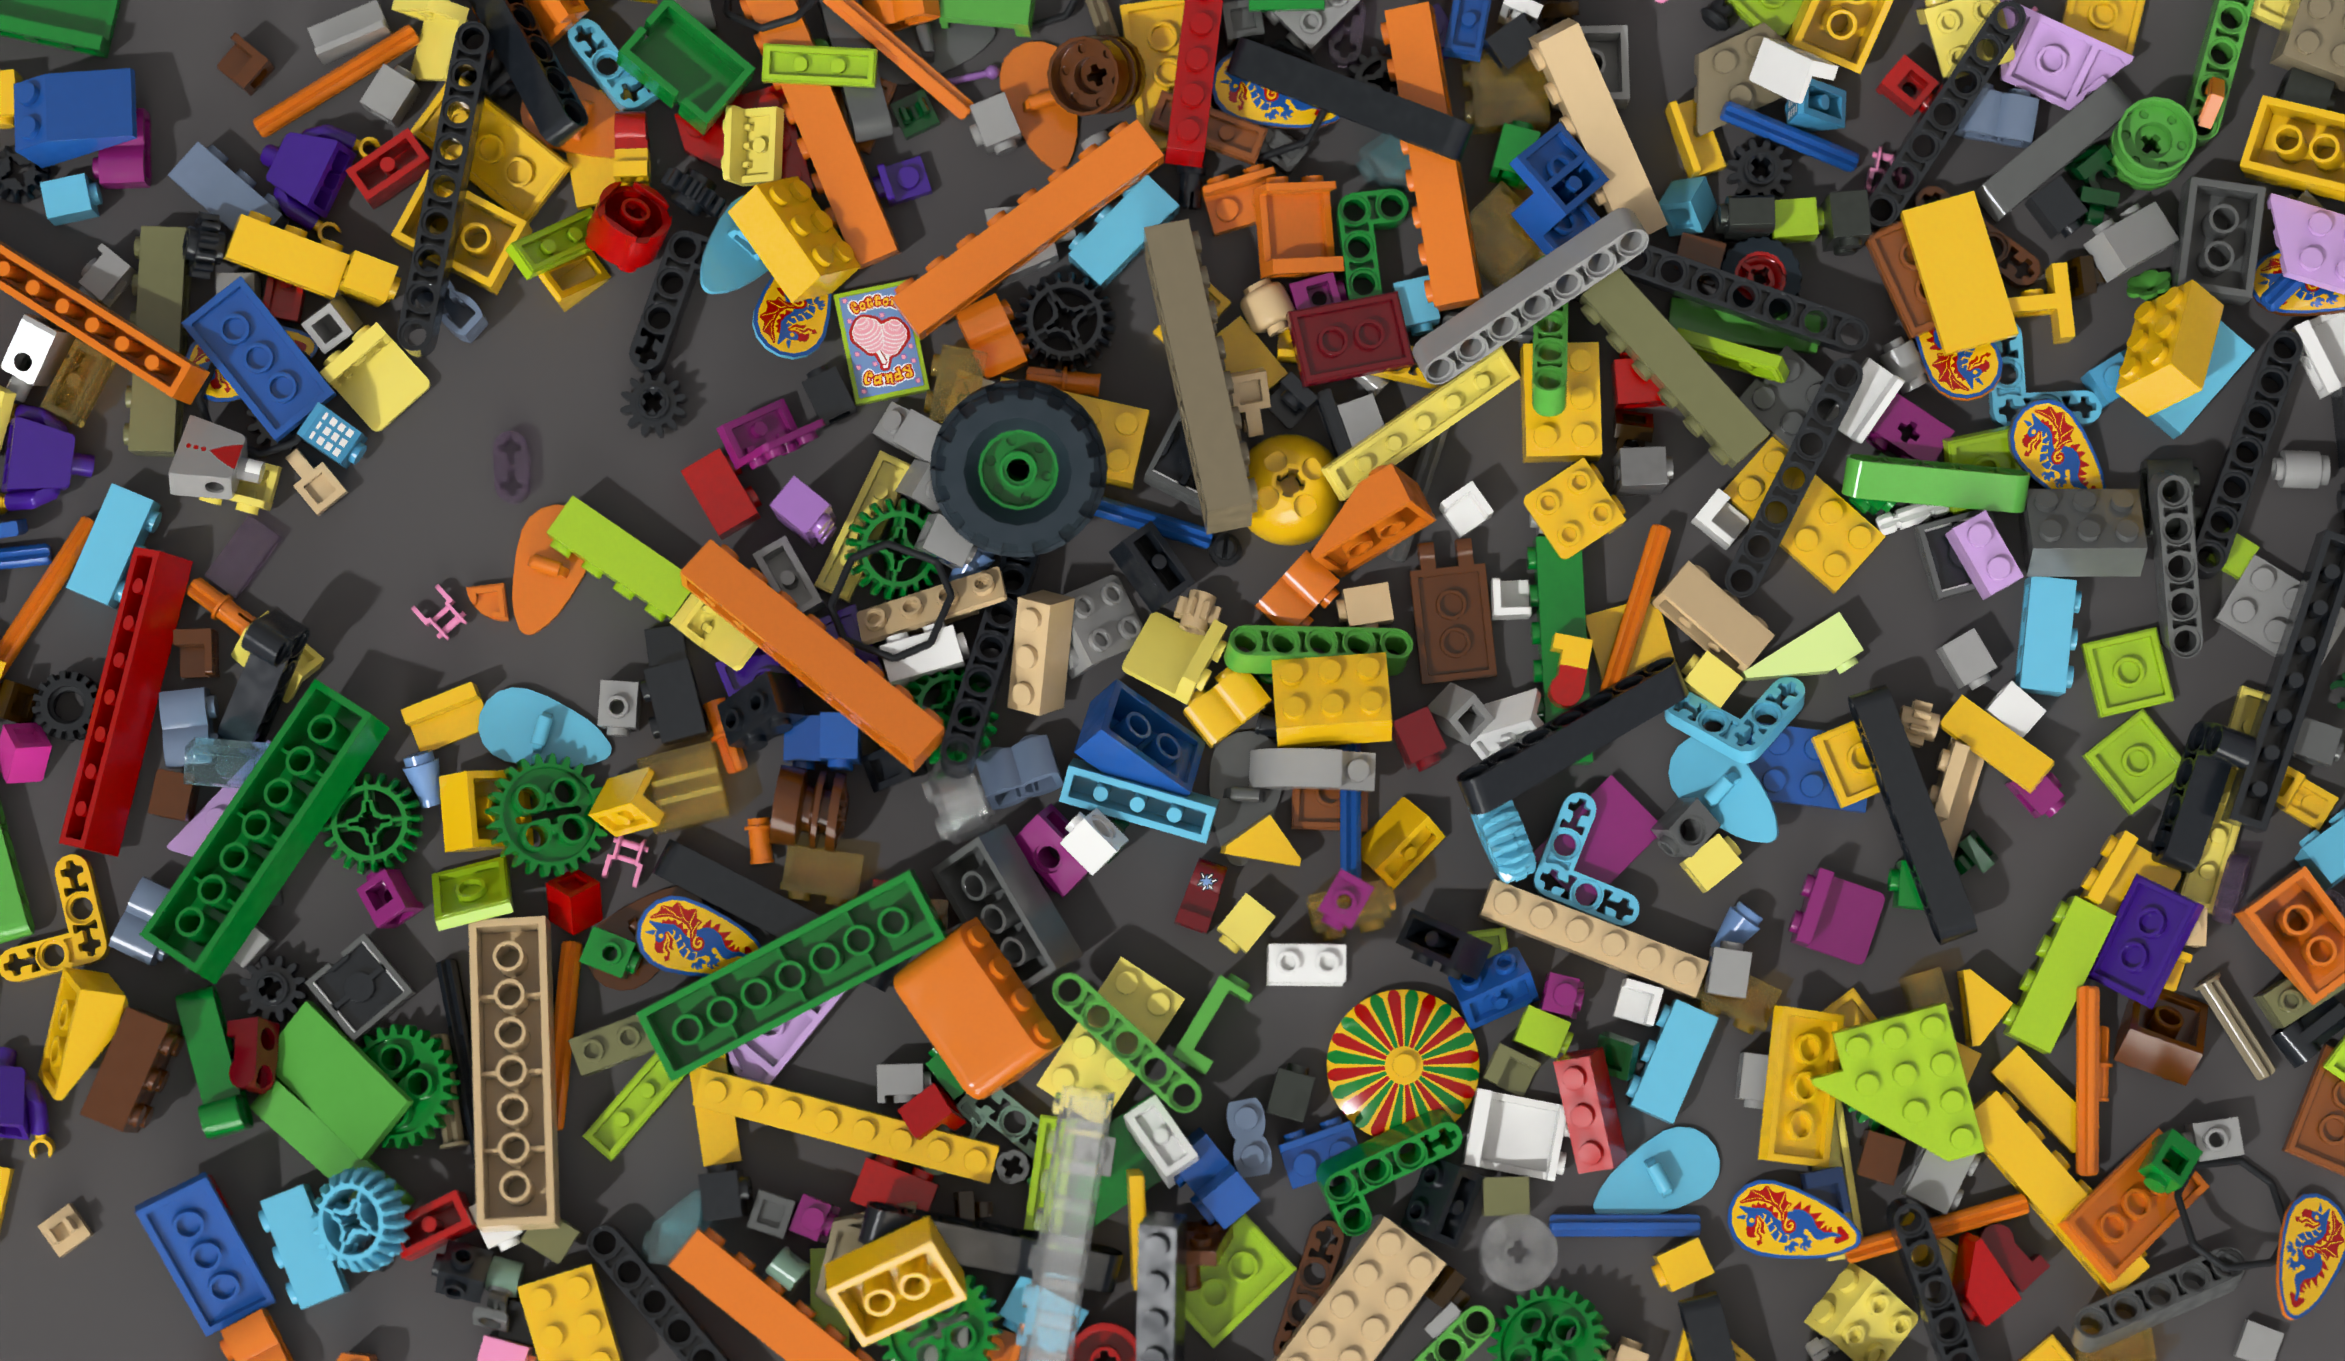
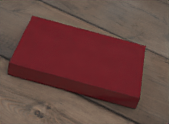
(1350, 339)

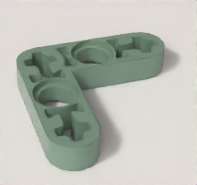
(981, 1116)

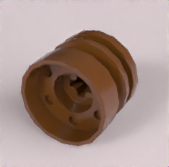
(1078, 71)
(808, 808)

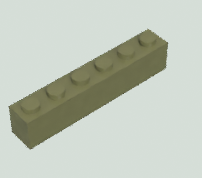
(161, 306)
(1673, 367)

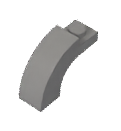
(908, 431)
(1312, 769)

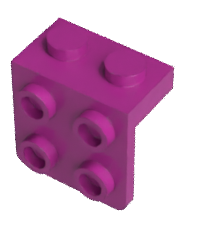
(765, 435)
(1836, 917)

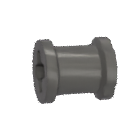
(1009, 1155)

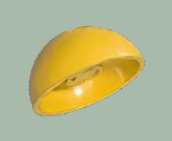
(1286, 510)

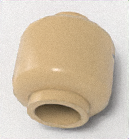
(1266, 307)

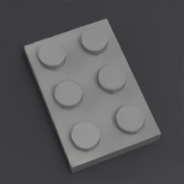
(2262, 604)

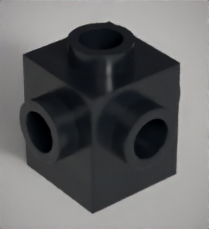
(462, 1271)

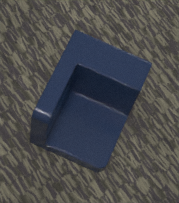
(1828, 1186)

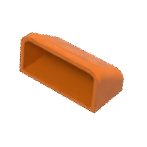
(976, 1011)

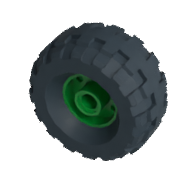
(1011, 511)

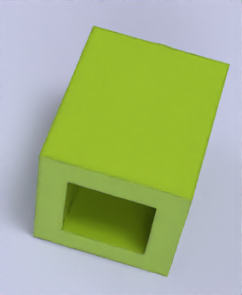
(1797, 220)
(1543, 1032)

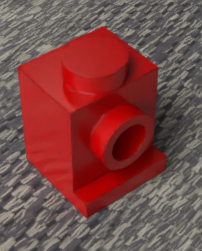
(1908, 74)

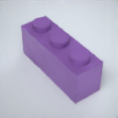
(804, 513)

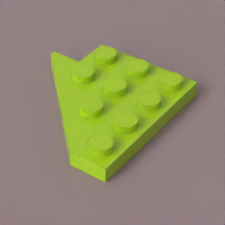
(1908, 1079)

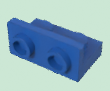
(1500, 989)
(1305, 1153)

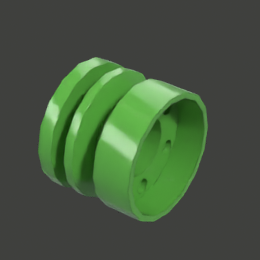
(2158, 124)

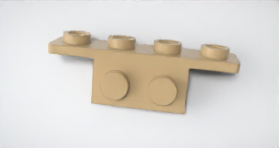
(923, 607)
(1955, 789)

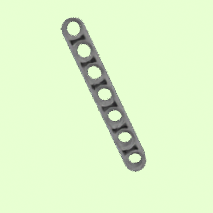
(1530, 296)

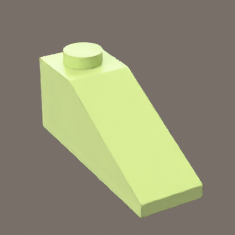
(1813, 653)

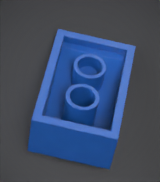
(73, 114)
(1139, 741)

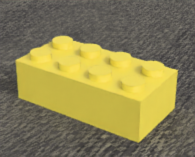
(1085, 1060)

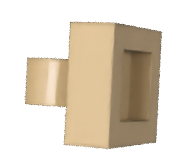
(65, 1230)

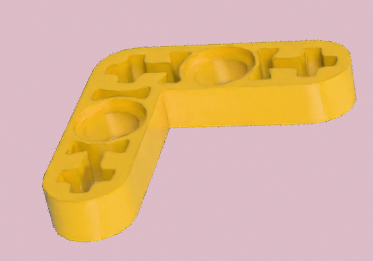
(70, 942)

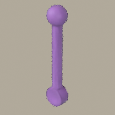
(990, 72)

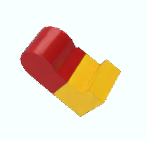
(631, 147)
(1572, 669)

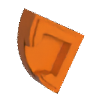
(2215, 95)
(490, 601)

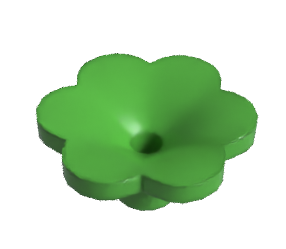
(2148, 285)

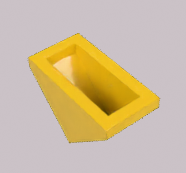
(575, 279)
(1262, 842)
(1980, 1007)

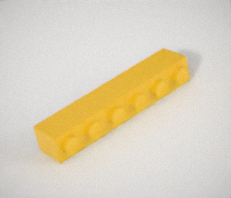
(2040, 1176)

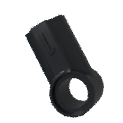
(2306, 1035)

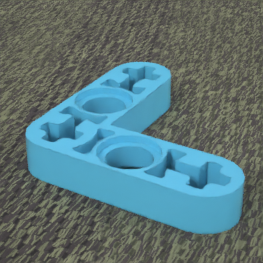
(613, 84)
(2016, 392)
(1736, 729)
(1565, 867)

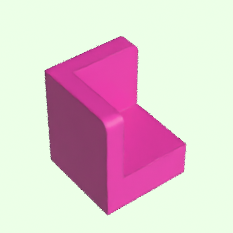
(23, 752)

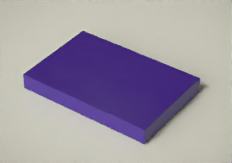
(2145, 940)

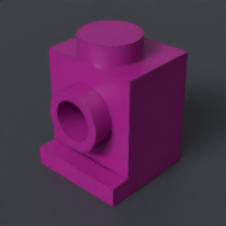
(1303, 291)
(2043, 800)
(1344, 885)
(377, 899)
(1562, 995)
(814, 1218)

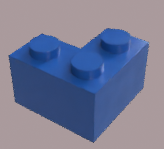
(824, 740)
(1217, 1185)

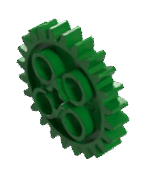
(540, 782)
(427, 1106)
(1517, 1342)
(948, 1348)

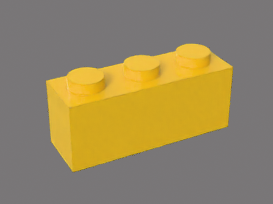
(287, 254)

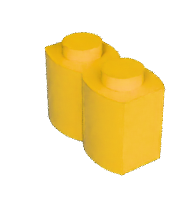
(1225, 705)

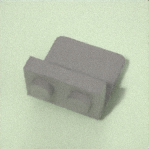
(1310, 27)
(1101, 624)

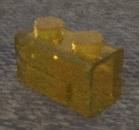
(78, 384)

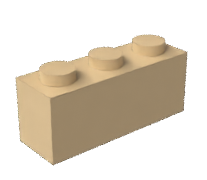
(1713, 617)
(1041, 652)

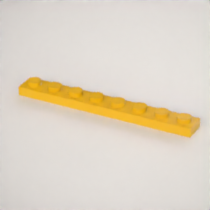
(844, 1125)

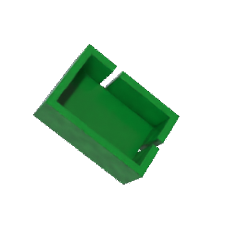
(685, 65)

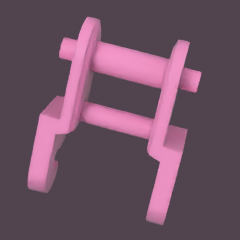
(1879, 155)
(451, 624)
(640, 847)

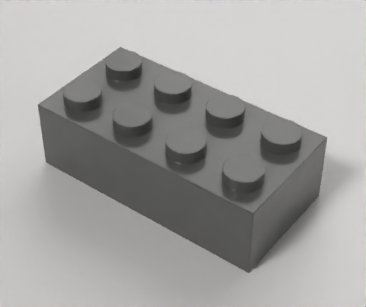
(1001, 889)

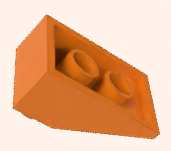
(1372, 520)
(2299, 933)

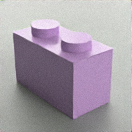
(1984, 555)

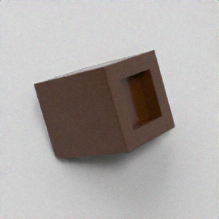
(245, 65)
(1701, 250)
(198, 652)
(172, 797)
(1880, 1157)

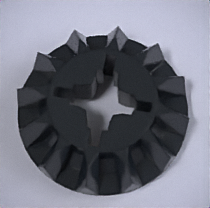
(12, 189)

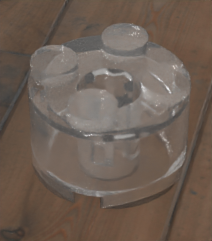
(961, 806)
(1533, 1267)

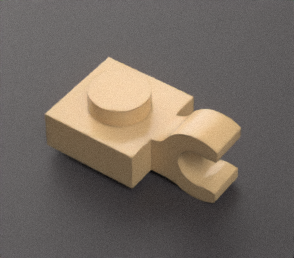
(1250, 396)
(318, 484)

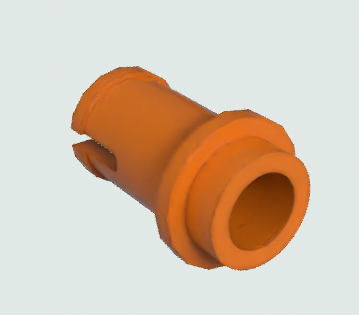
(759, 840)

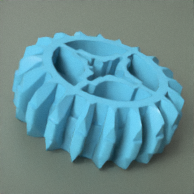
(1505, 842)
(373, 1212)

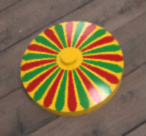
(1400, 1060)

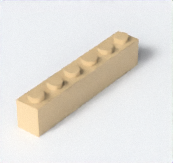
(1594, 120)
(1593, 939)

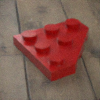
(711, 145)

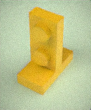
(2055, 303)

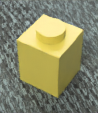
(1710, 678)
(1712, 862)
(1244, 925)

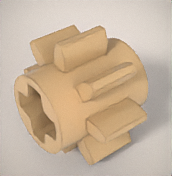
(1197, 611)
(1919, 722)

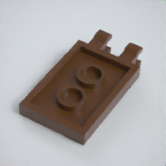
(1452, 617)

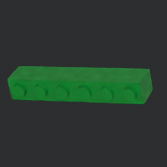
(1559, 609)

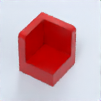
(574, 901)
(930, 1110)

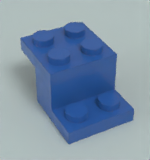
(1561, 183)

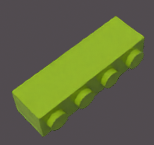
(619, 557)
(2060, 970)

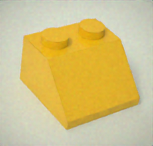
(464, 806)

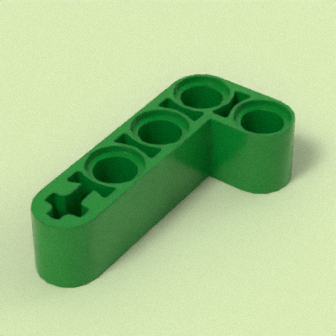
(1363, 232)
(211, 1053)
(1390, 1167)

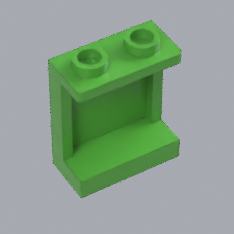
(992, 13)
(1185, 1050)

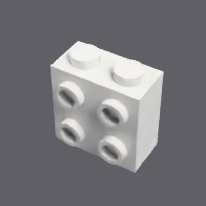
(946, 653)

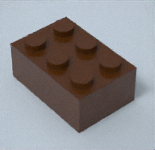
(133, 1071)

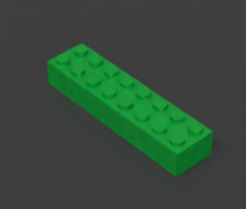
(264, 831)
(792, 974)

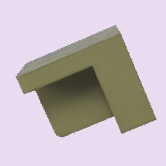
(1510, 1070)
(1505, 1196)
(553, 1242)

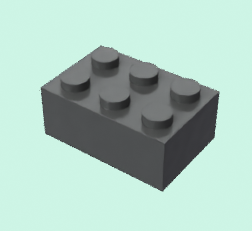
(2218, 237)
(2083, 533)

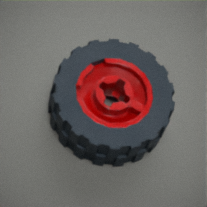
(1769, 260)

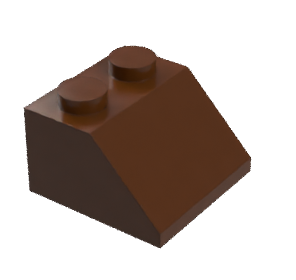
(2164, 1038)

